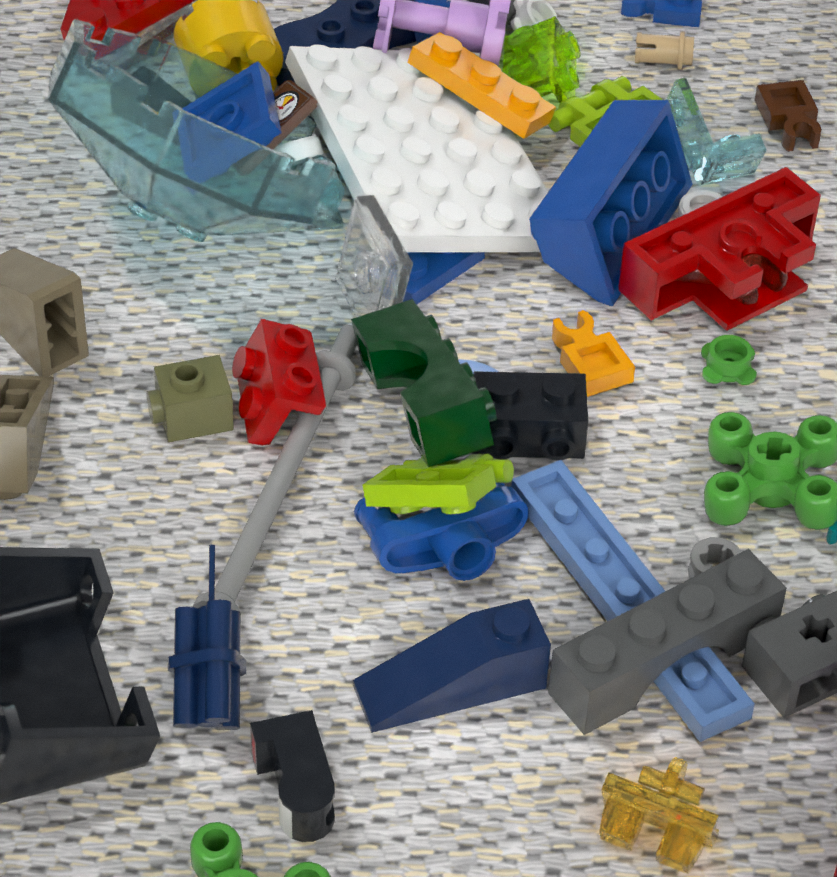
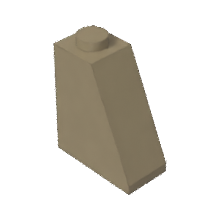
(42, 312)

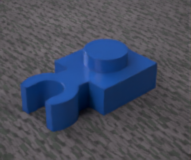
(665, 11)

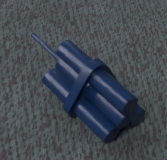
(207, 663)

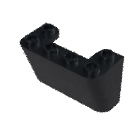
(55, 686)

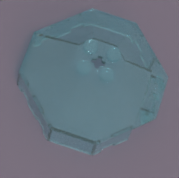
(172, 162)

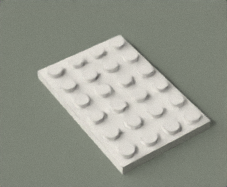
(425, 154)

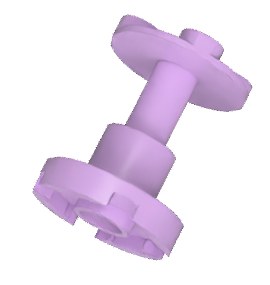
(474, 24)

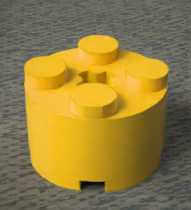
(231, 35)

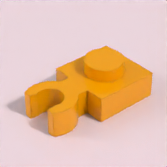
(592, 355)

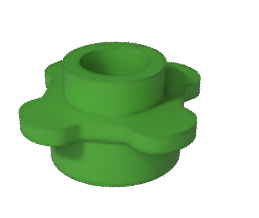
(728, 360)

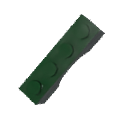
(441, 396)

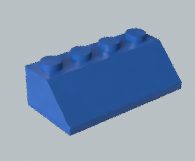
(610, 192)

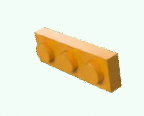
(482, 84)

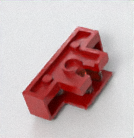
(727, 254)

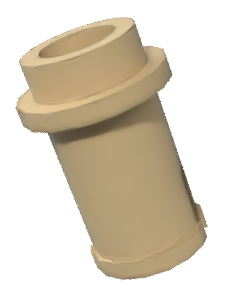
(667, 49)

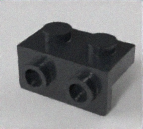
(536, 414)

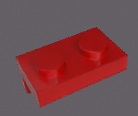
(275, 376)

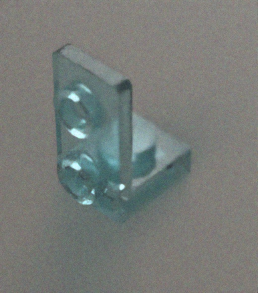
(710, 161)

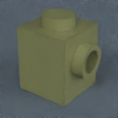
(191, 398)

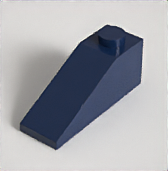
(462, 666)

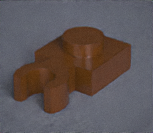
(789, 108)

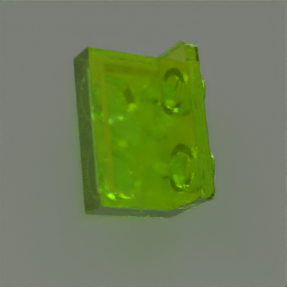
(543, 58)

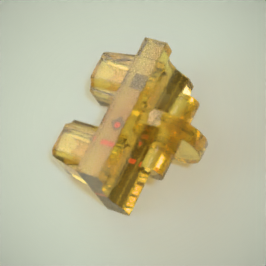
(685, 825)

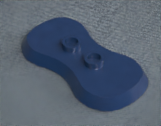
(339, 26)

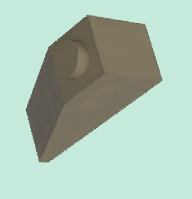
(23, 425)

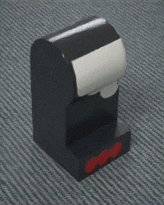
(305, 784)

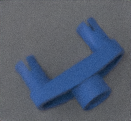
(435, 539)

